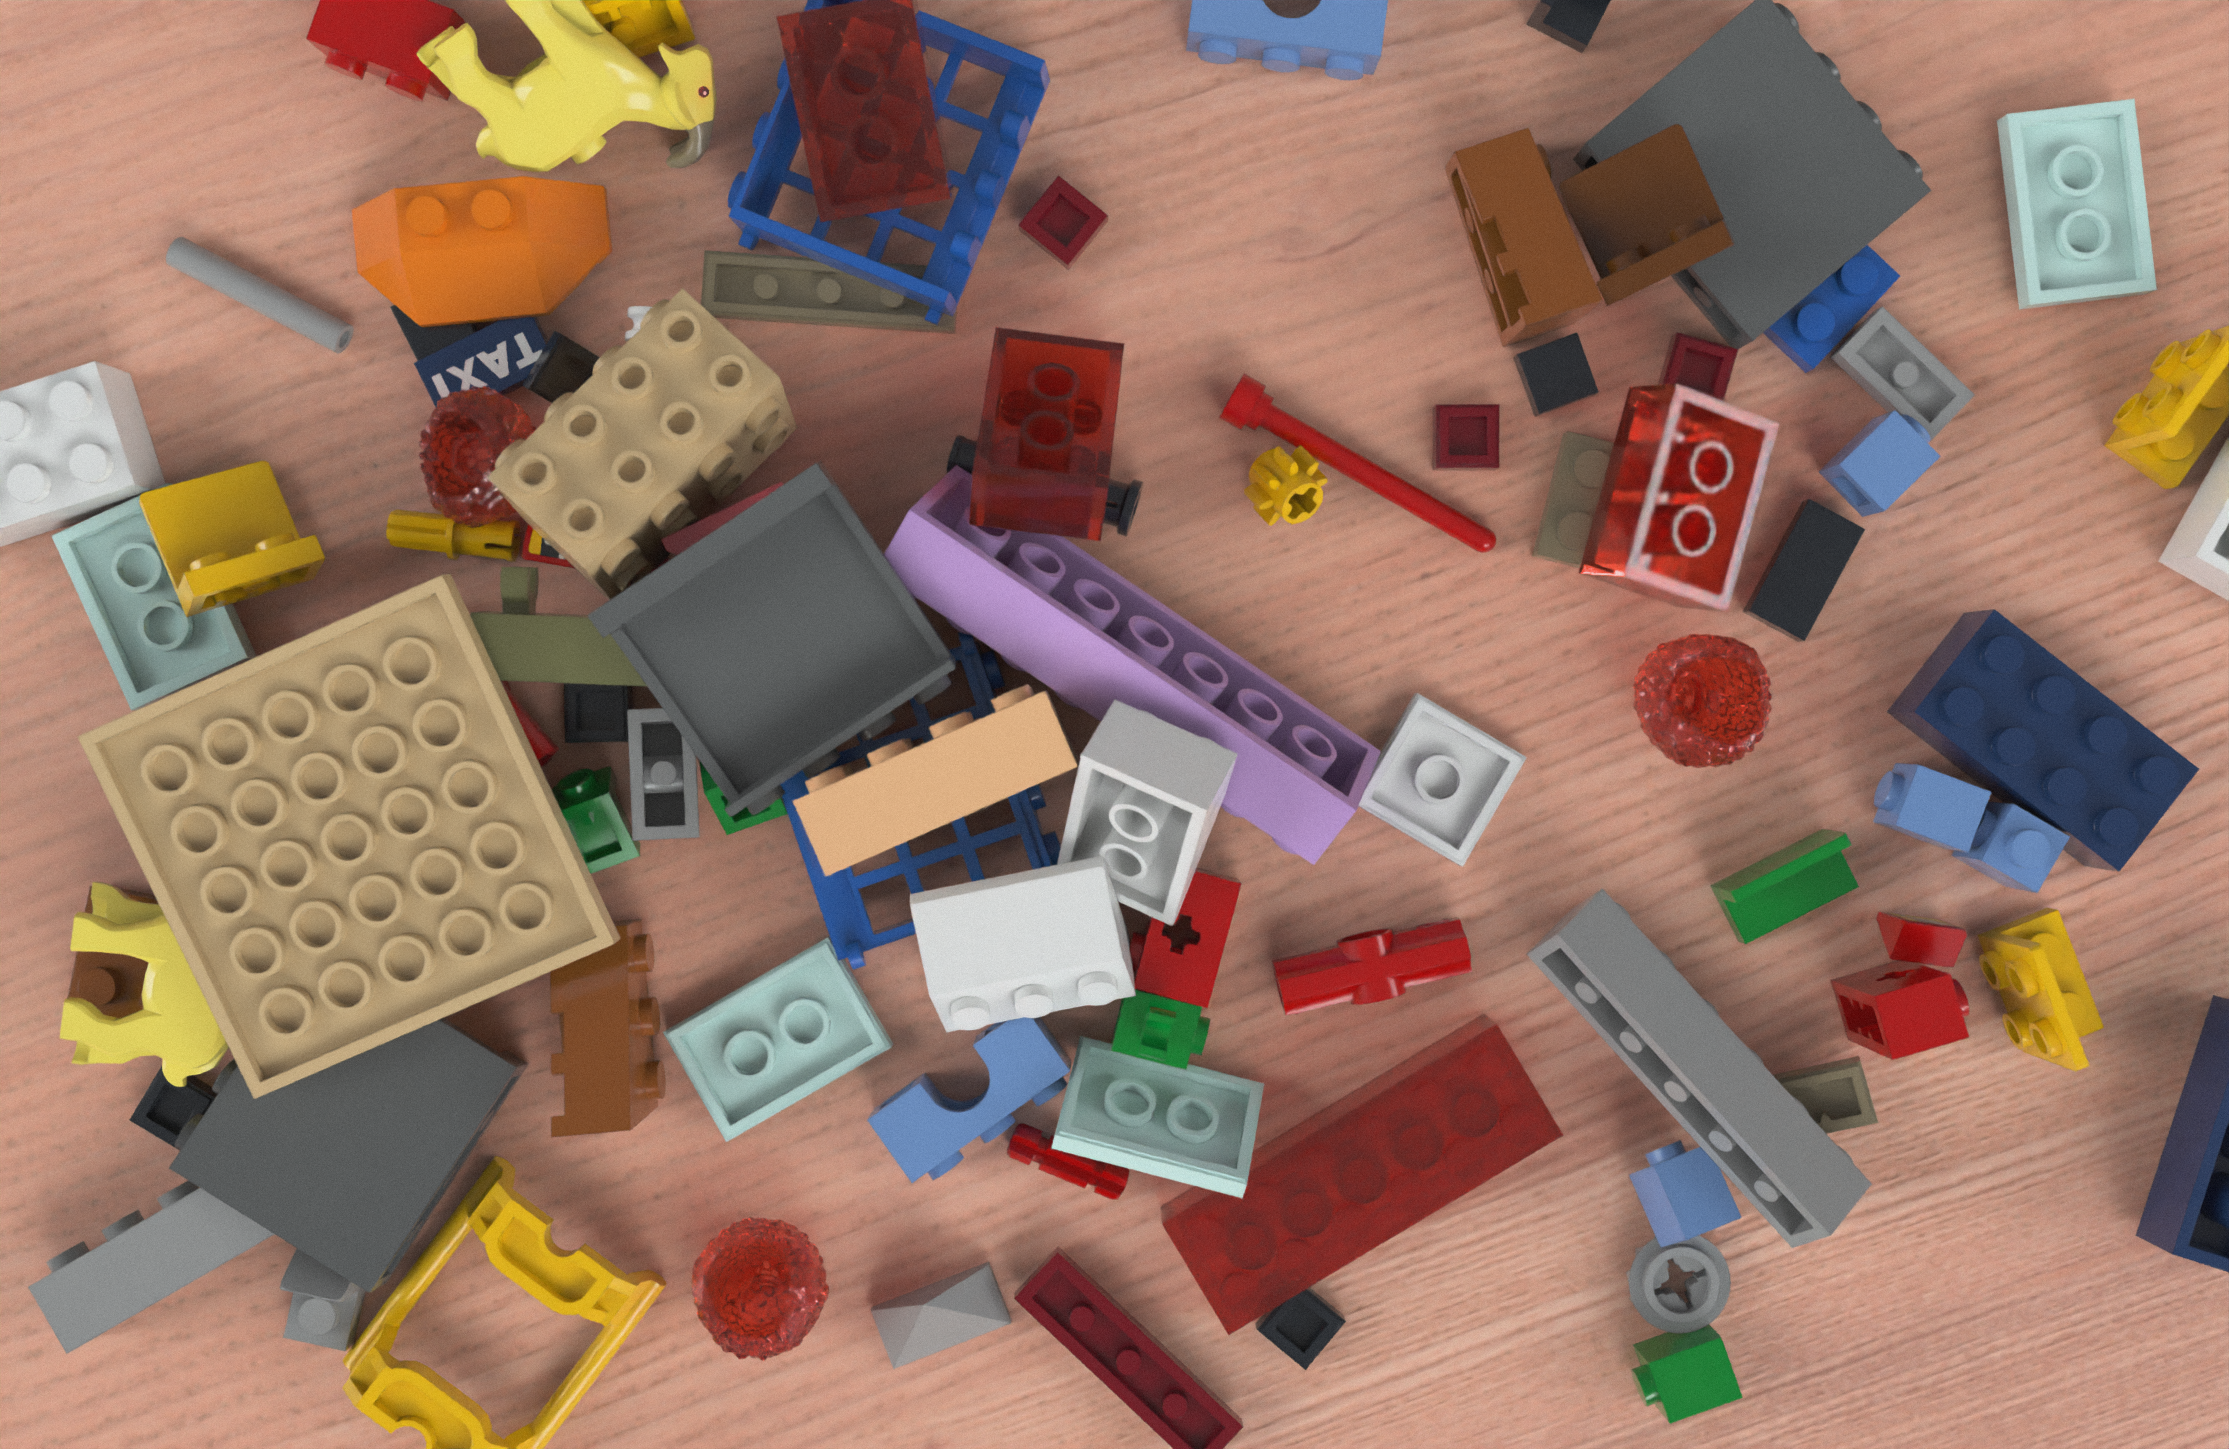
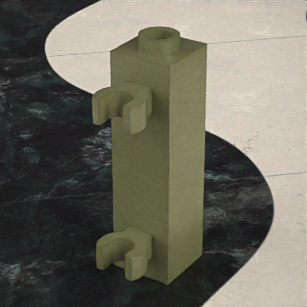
(547, 644)

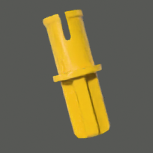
(442, 534)

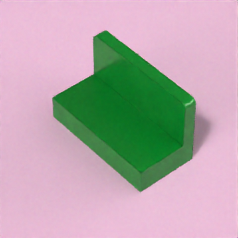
(1786, 885)

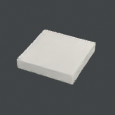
(1440, 779)

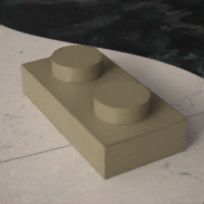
(1572, 498)

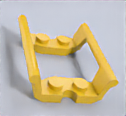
(523, 1250)

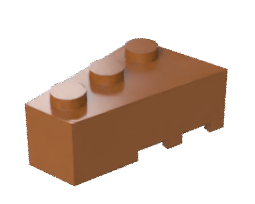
(1520, 237)
(607, 1037)

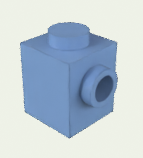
(1880, 462)
(1930, 806)
(2014, 847)
(1683, 1194)

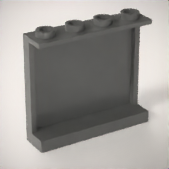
(1786, 158)
(778, 640)
(353, 1151)

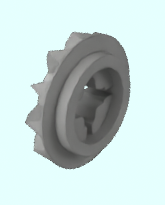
(1705, 1292)

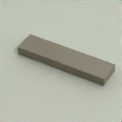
(809, 293)

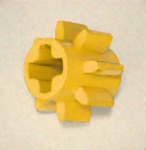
(1285, 485)

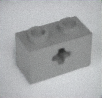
(661, 778)

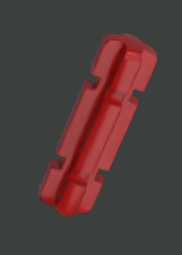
(1029, 1146)

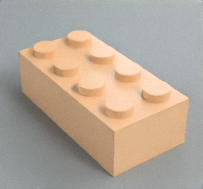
(935, 782)

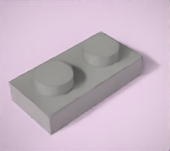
(1901, 372)

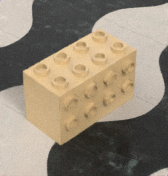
(646, 444)

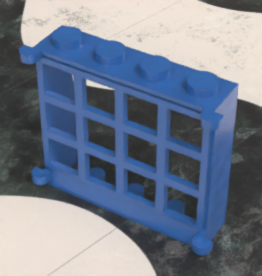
(979, 190)
(840, 892)

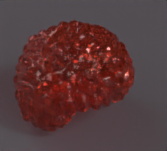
(462, 449)
(1703, 699)
(759, 1287)

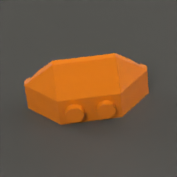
(481, 247)

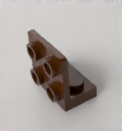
(1646, 213)

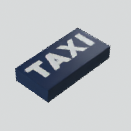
(491, 357)

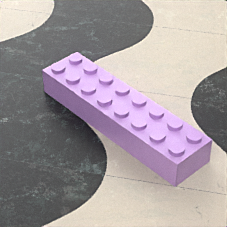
(1107, 640)

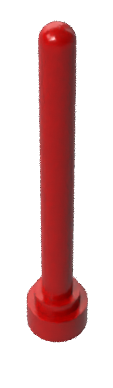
(1253, 408)

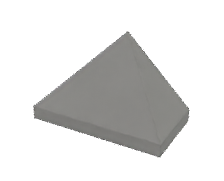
(941, 1315)

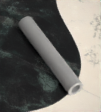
(259, 294)

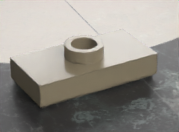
(1832, 1094)

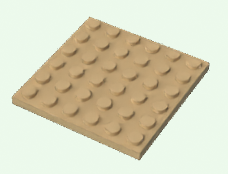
(350, 836)

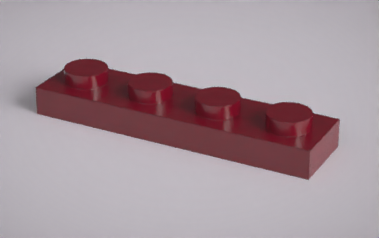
(1126, 1356)

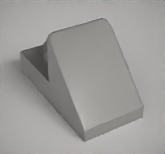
(323, 1304)

